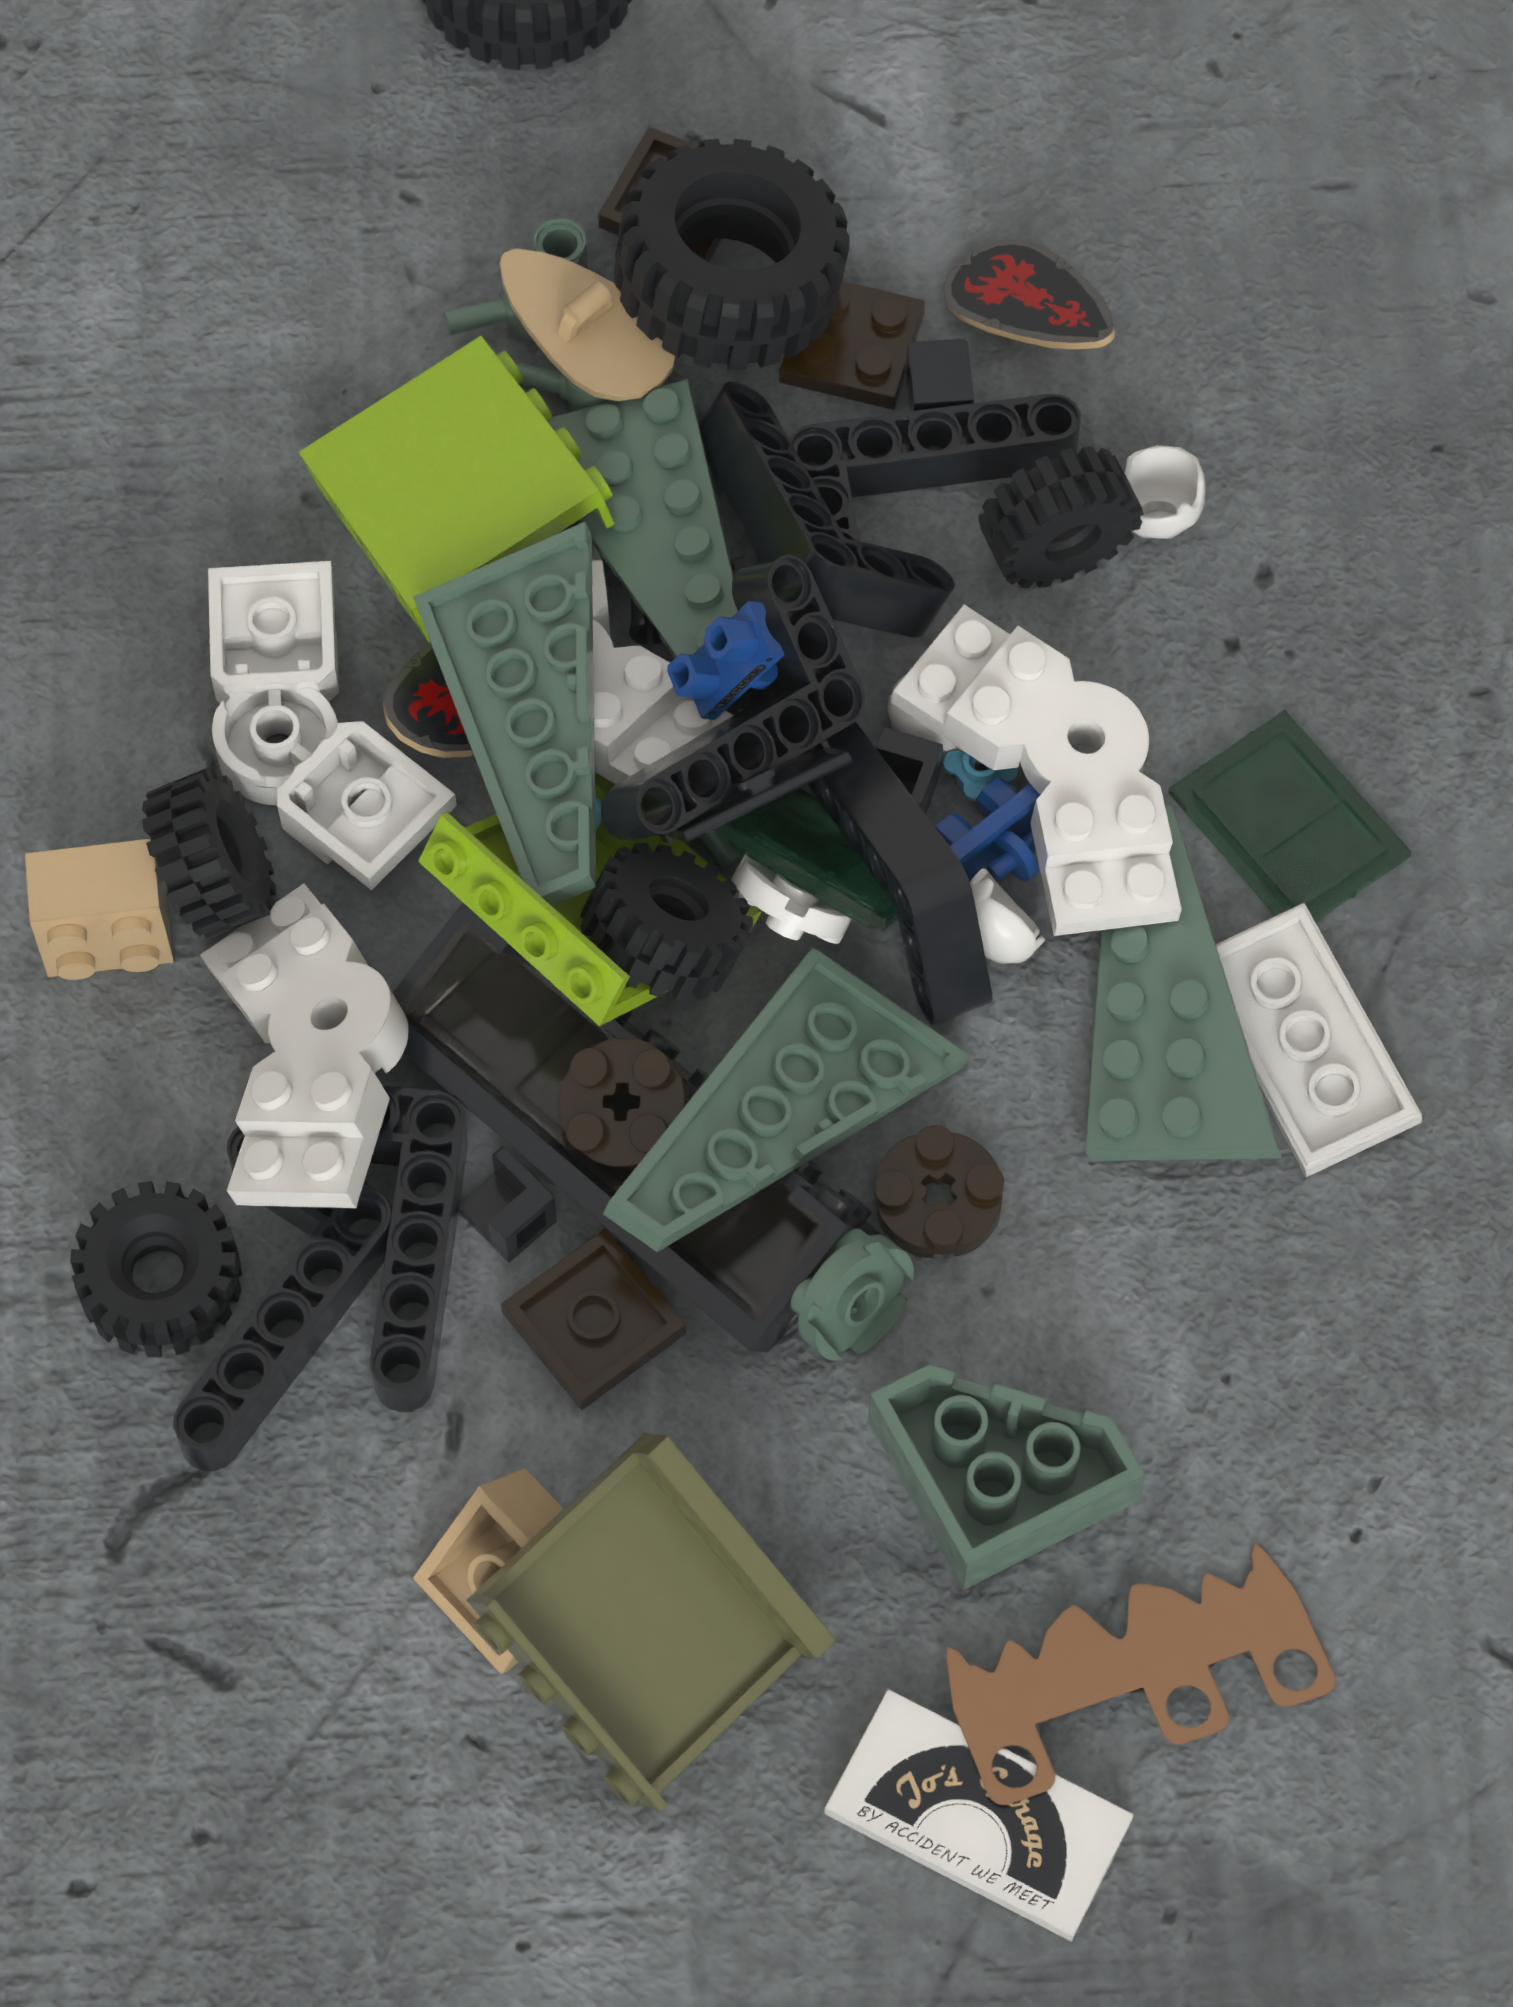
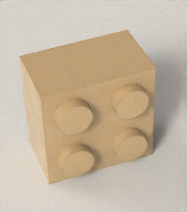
(98, 909)

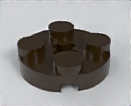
(596, 1077)
(942, 1228)

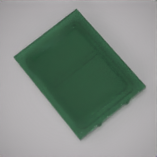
(1289, 820)
(807, 849)

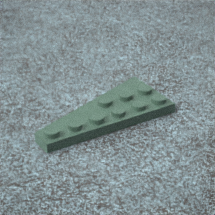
(664, 509)
(523, 684)
(1170, 1044)
(794, 1084)

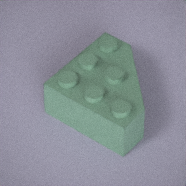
(999, 1467)

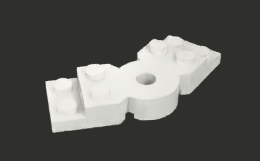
(275, 673)
(634, 699)
(1098, 818)
(332, 1024)

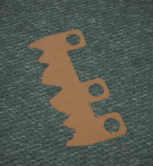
(1163, 1649)

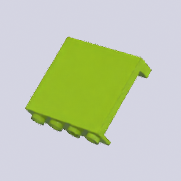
(453, 473)
(484, 876)

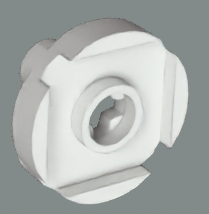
(788, 906)

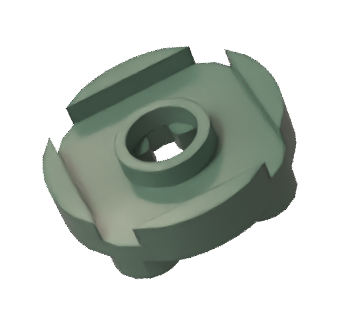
(853, 1295)

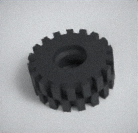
(1060, 517)
(209, 852)
(667, 921)
(149, 1225)

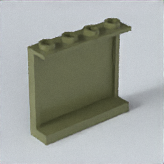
(646, 1618)

